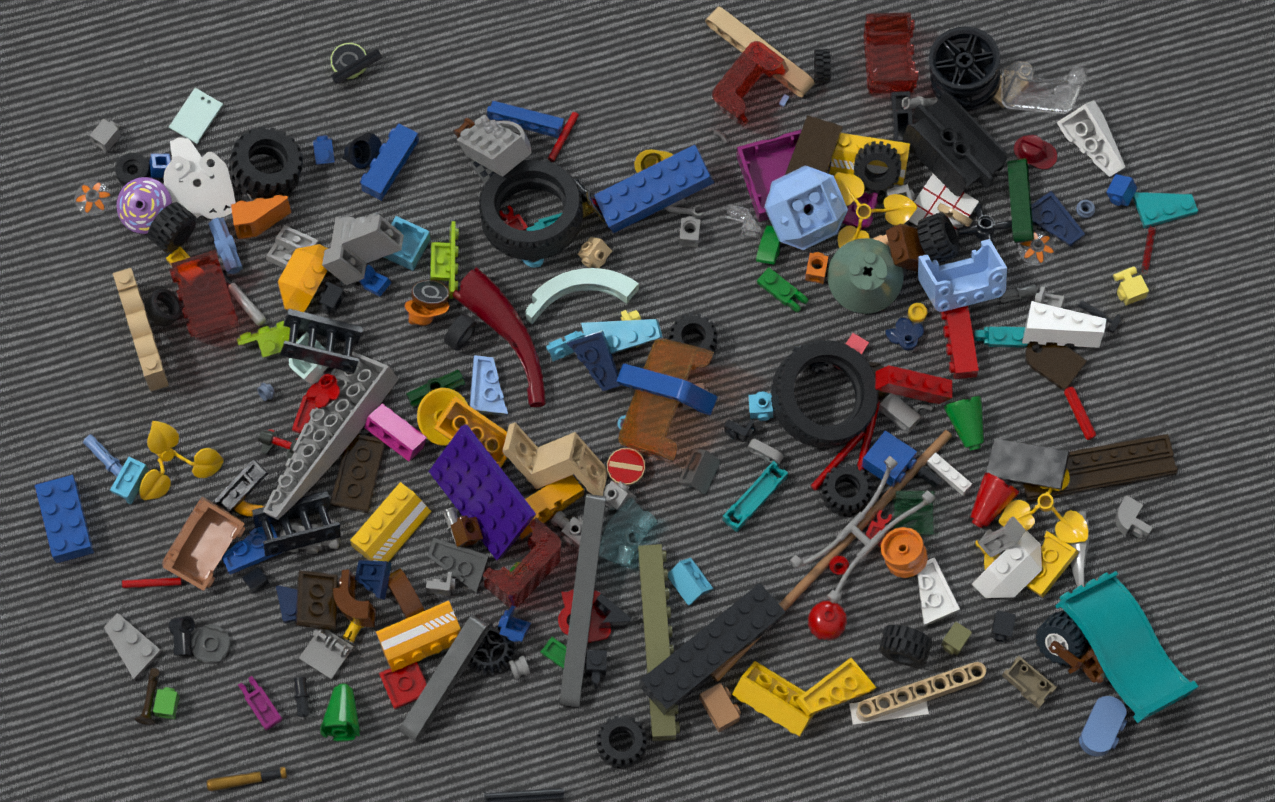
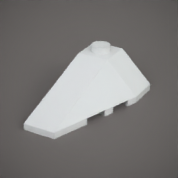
(1092, 135)

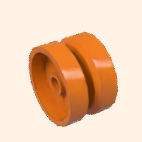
(904, 552)

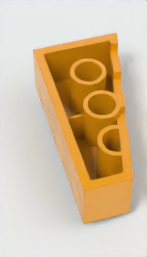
(552, 499)

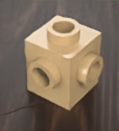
(594, 252)

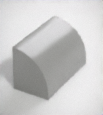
(899, 412)

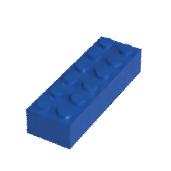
(654, 189)

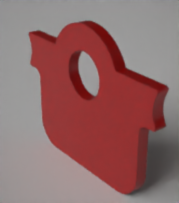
(595, 633)

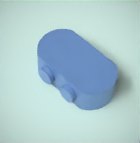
(1102, 726)

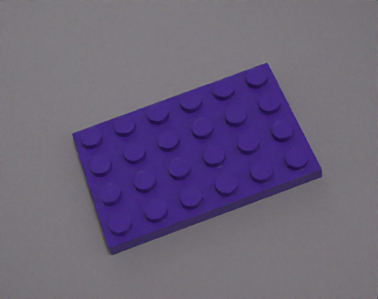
(482, 491)

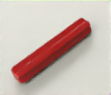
(1080, 413)

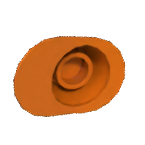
(422, 315)

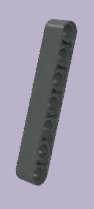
(444, 678)

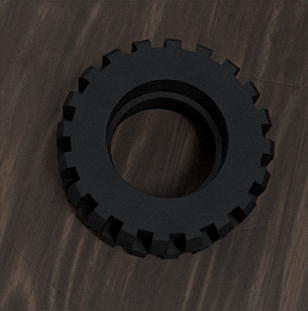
(268, 143)

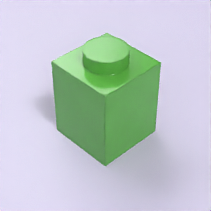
(166, 703)

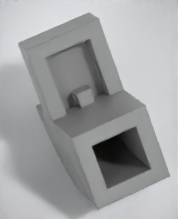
(1127, 520)

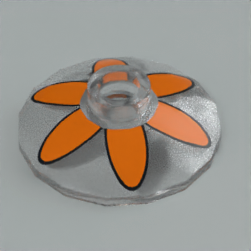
(96, 205)
(1035, 255)

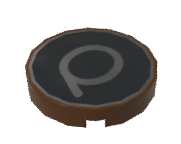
(430, 294)

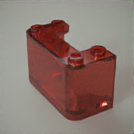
(889, 53)
(741, 77)
(204, 295)
(517, 585)

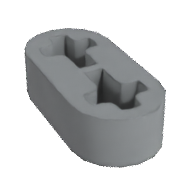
(764, 451)

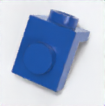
(323, 150)
(374, 281)

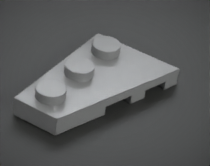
(131, 645)

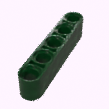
(1020, 200)

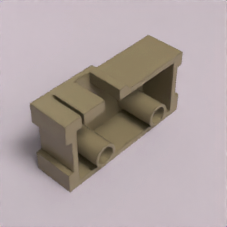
(1029, 682)

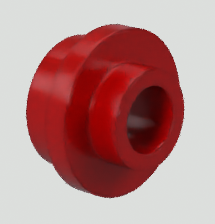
(839, 570)

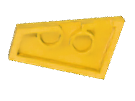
(1055, 559)

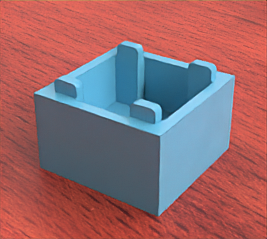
(413, 245)

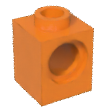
(813, 274)

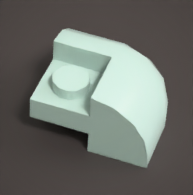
(308, 371)

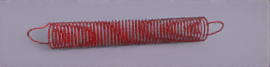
(1148, 249)

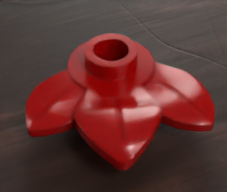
(324, 390)

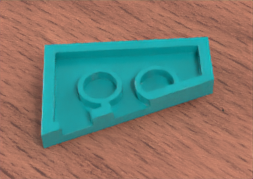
(1163, 207)

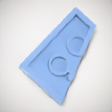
(485, 387)

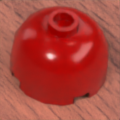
(827, 620)

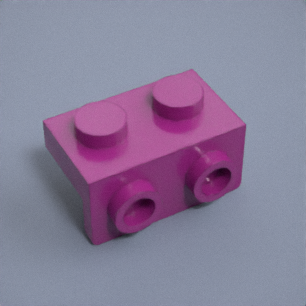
(851, 217)

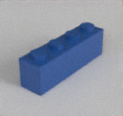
(389, 161)

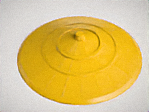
(431, 409)

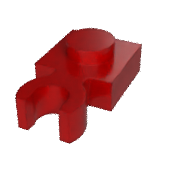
(513, 221)
(875, 527)

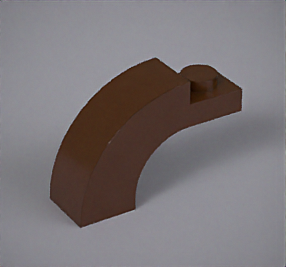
(404, 594)
(358, 612)

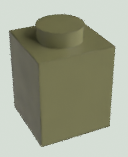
(956, 639)

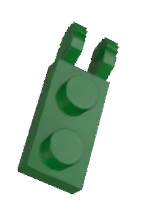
(781, 289)

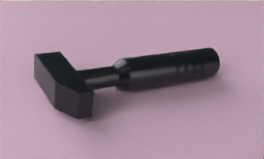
(1096, 312)

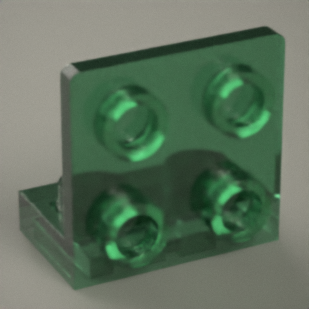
(921, 520)

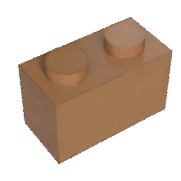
(719, 707)

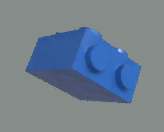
(888, 446)

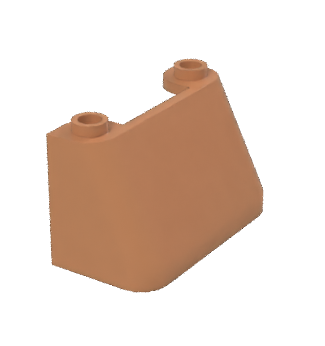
(202, 543)

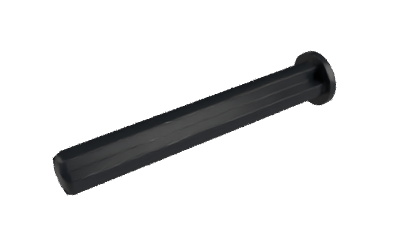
(525, 796)

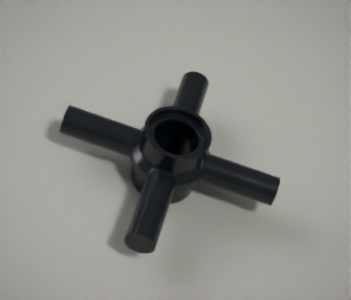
(984, 226)

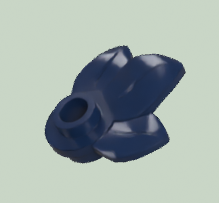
(905, 331)

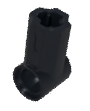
(181, 629)

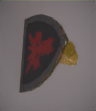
(594, 207)

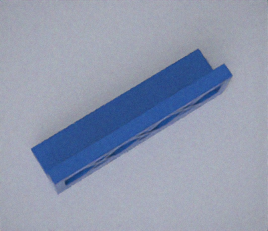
(525, 118)

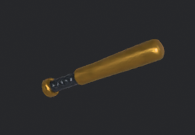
(243, 779)

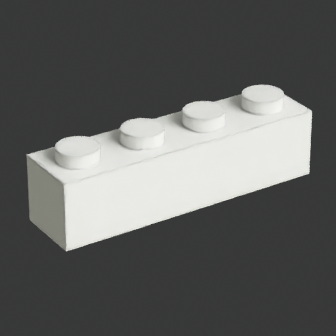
(949, 474)

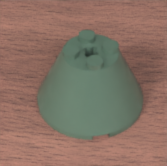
(863, 292)

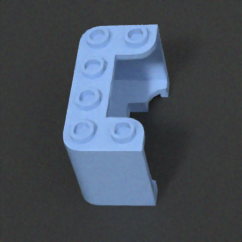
(964, 281)

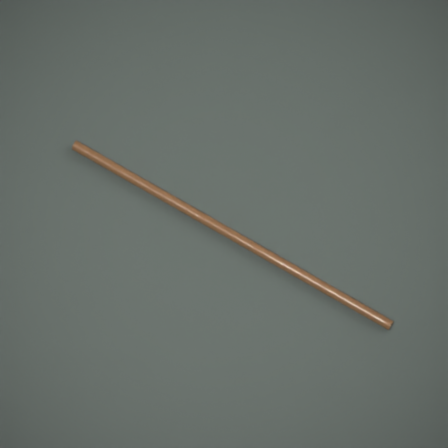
(836, 551)

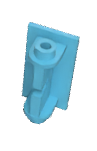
(560, 349)

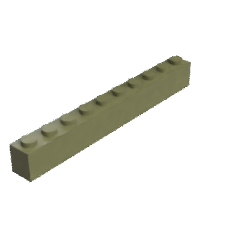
(656, 630)

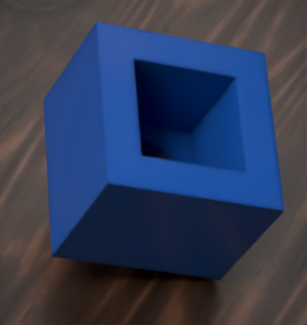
(158, 164)

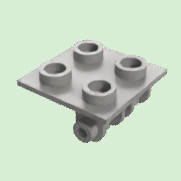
(326, 652)

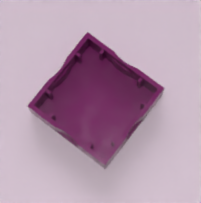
(764, 163)

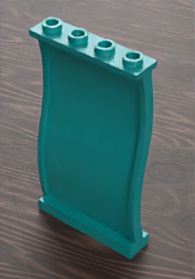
(1126, 646)

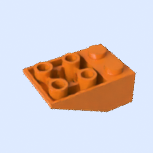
(258, 215)

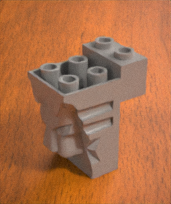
(359, 243)

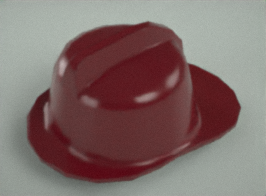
(1036, 151)

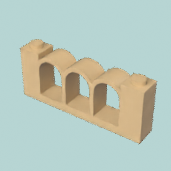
(140, 329)

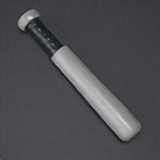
(253, 312)

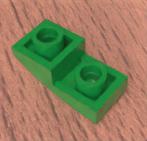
(768, 247)

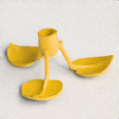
(897, 207)
(160, 441)
(1071, 527)

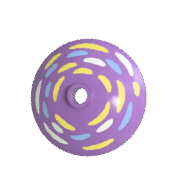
(154, 198)

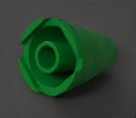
(967, 421)
(341, 715)

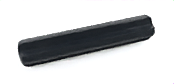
(356, 66)

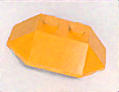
(302, 277)

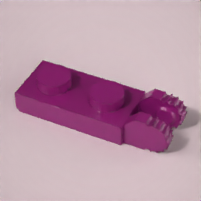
(261, 705)

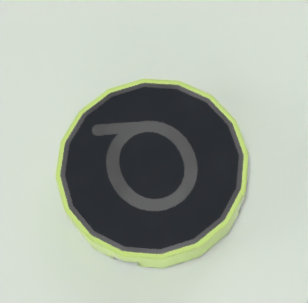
(345, 55)

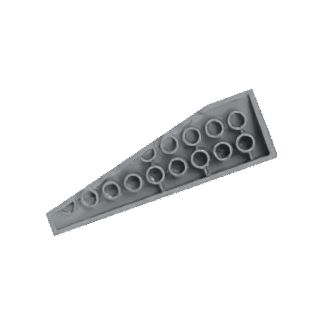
(331, 430)

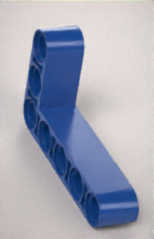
(667, 387)

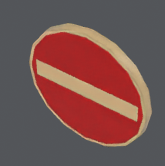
(626, 466)

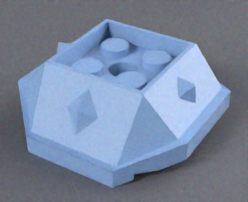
(787, 203)

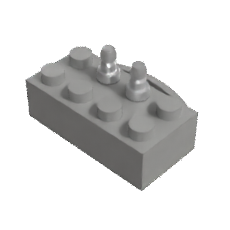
(495, 144)

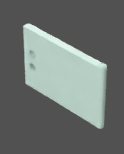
(196, 115)

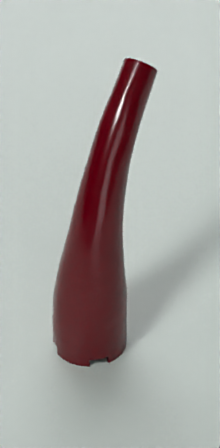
(490, 304)

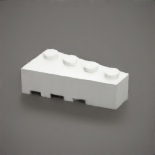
(1062, 326)

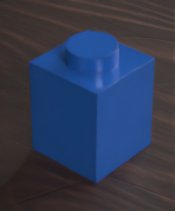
(1121, 190)

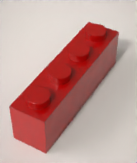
(960, 343)
(913, 384)

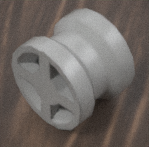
(519, 667)

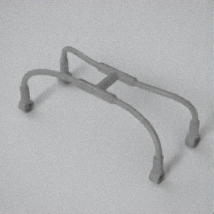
(851, 527)

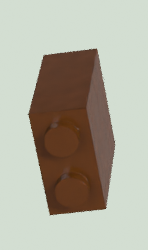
(905, 246)

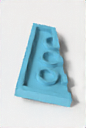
(625, 334)

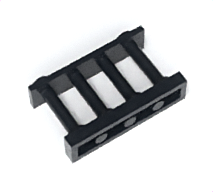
(326, 327)
(302, 508)

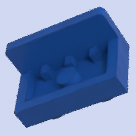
(513, 627)

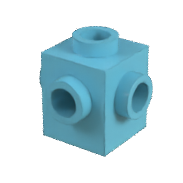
(761, 406)

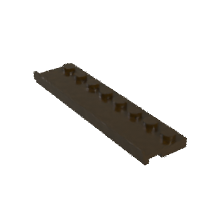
(1114, 466)

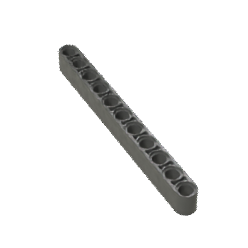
(582, 600)

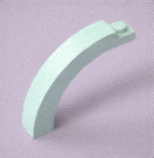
(581, 280)

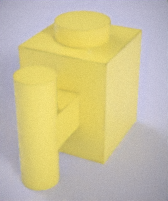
(1131, 288)

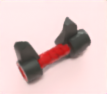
(269, 440)

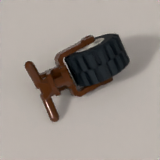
(1065, 642)

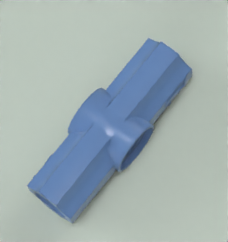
(225, 245)

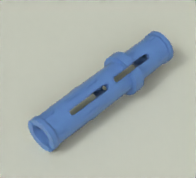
(112, 464)

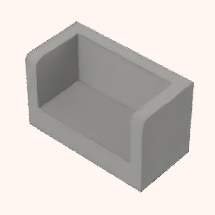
(1002, 539)

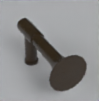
(145, 717)

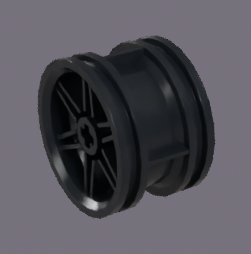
(963, 56)

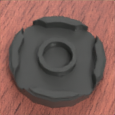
(210, 644)

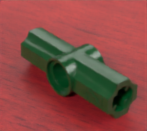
(452, 381)

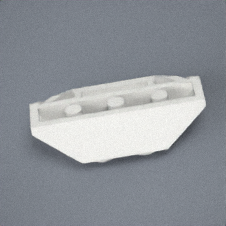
(1011, 569)

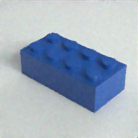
(64, 519)

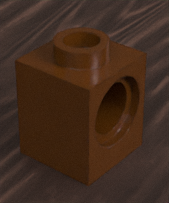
(466, 531)

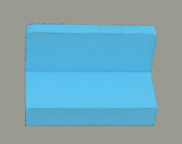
(129, 479)
(689, 580)

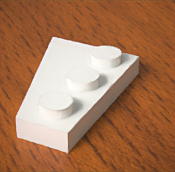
(935, 594)

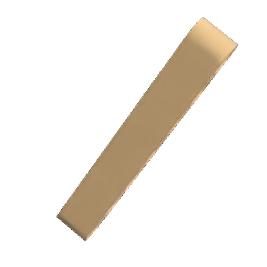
(741, 36)
(926, 684)

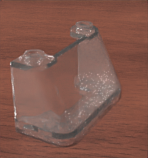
(1039, 94)

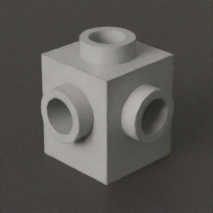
(617, 494)

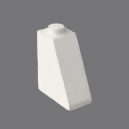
(185, 149)

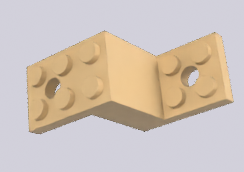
(555, 460)

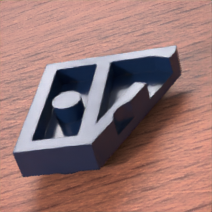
(374, 576)

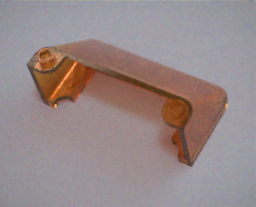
(652, 414)

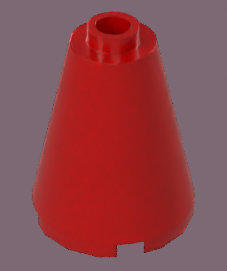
(991, 500)

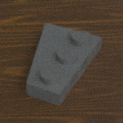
(464, 563)

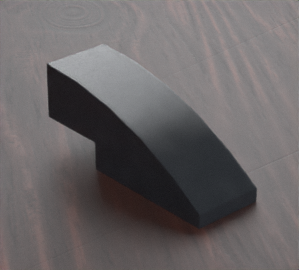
(900, 117)

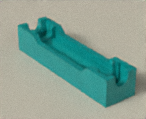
(755, 496)

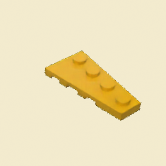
(837, 687)

